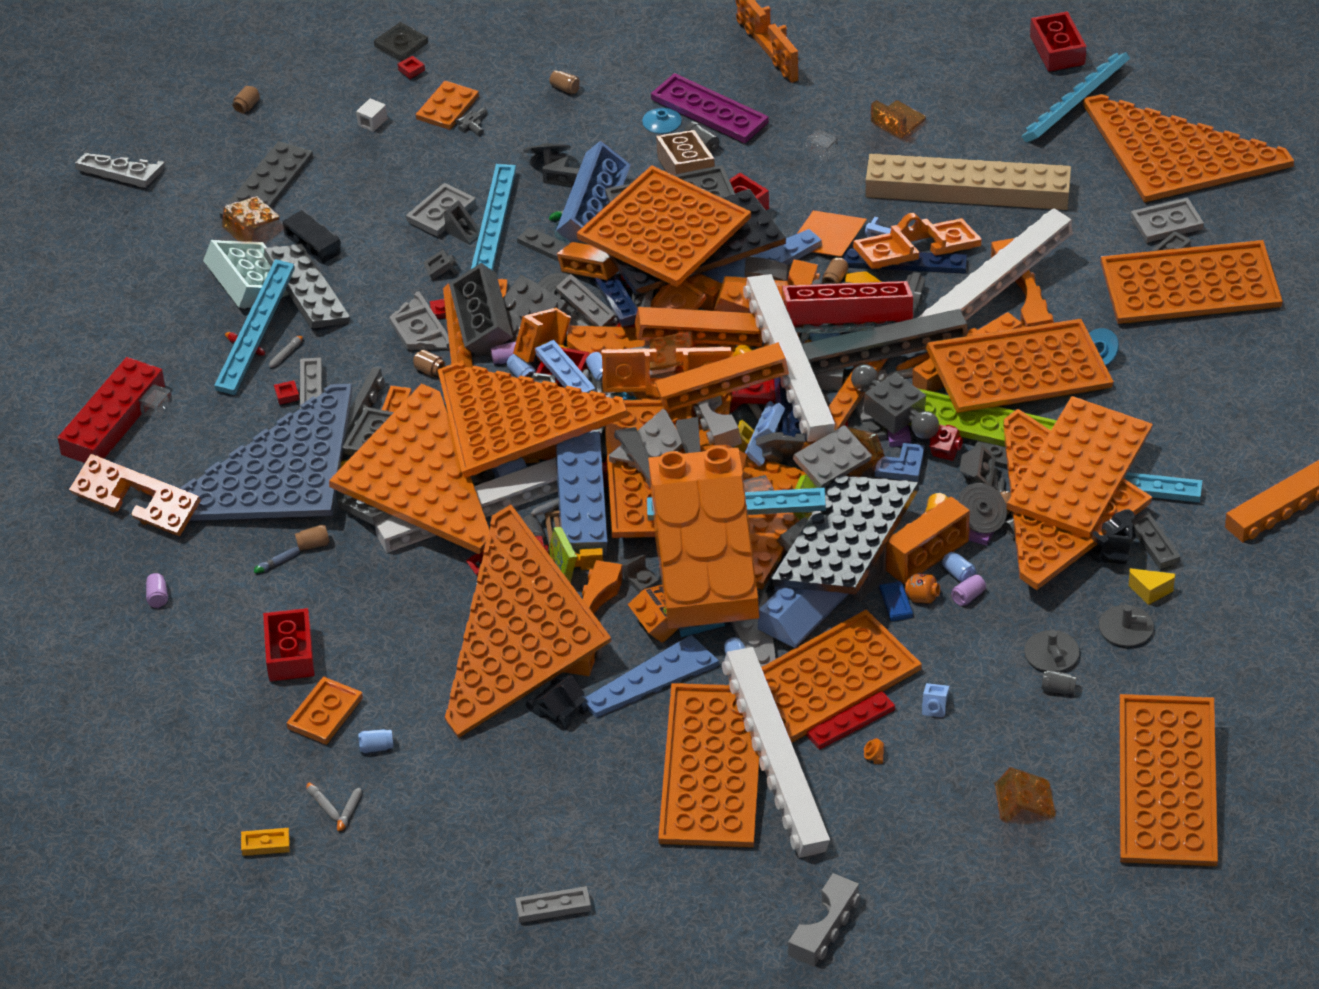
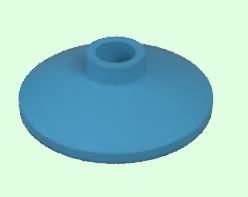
(662, 120)
(1105, 340)

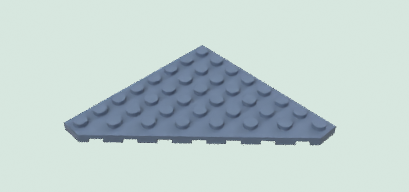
(283, 468)

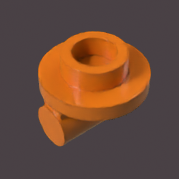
(874, 751)

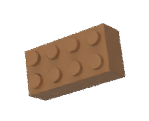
(683, 152)

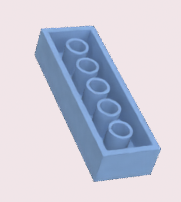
(598, 171)
(581, 492)

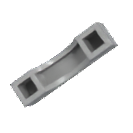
(720, 428)
(811, 941)

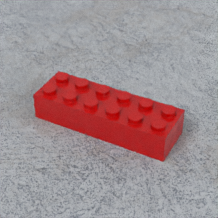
(848, 303)
(109, 411)

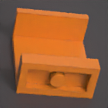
(540, 328)

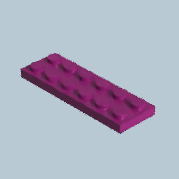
(709, 108)

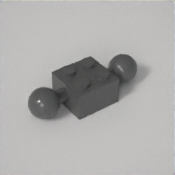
(894, 402)

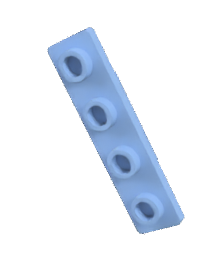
(767, 424)

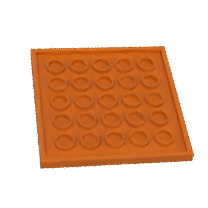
(664, 225)

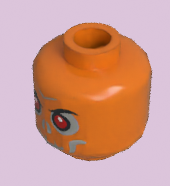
(922, 588)

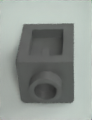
(440, 263)

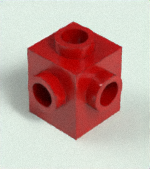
(946, 442)

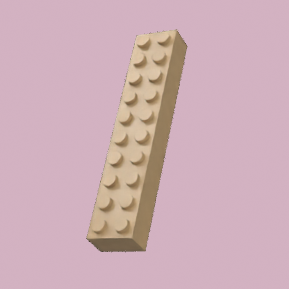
(968, 181)

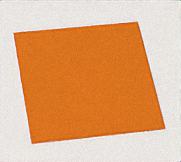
(834, 231)

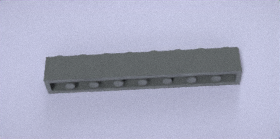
(884, 341)

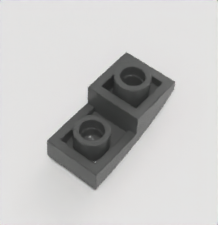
(760, 266)

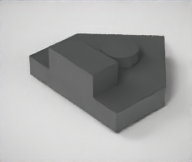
(778, 447)

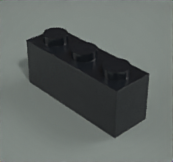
(313, 236)

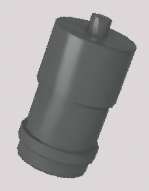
(709, 139)

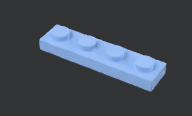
(563, 367)

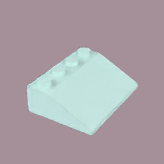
(239, 269)

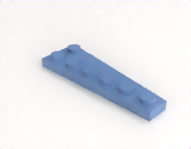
(795, 248)
(668, 667)

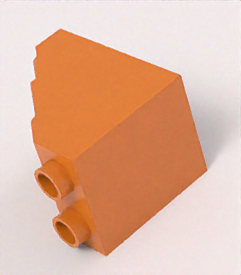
(703, 537)

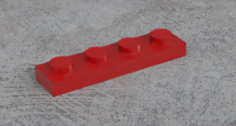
(850, 720)

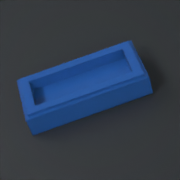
(896, 601)

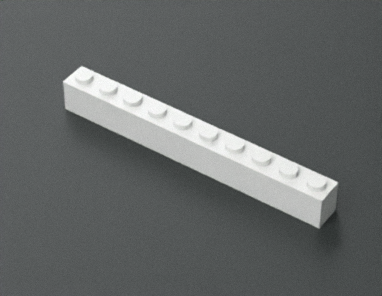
(1005, 266)
(800, 383)
(493, 496)
(775, 752)

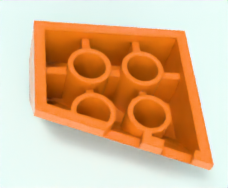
(732, 297)

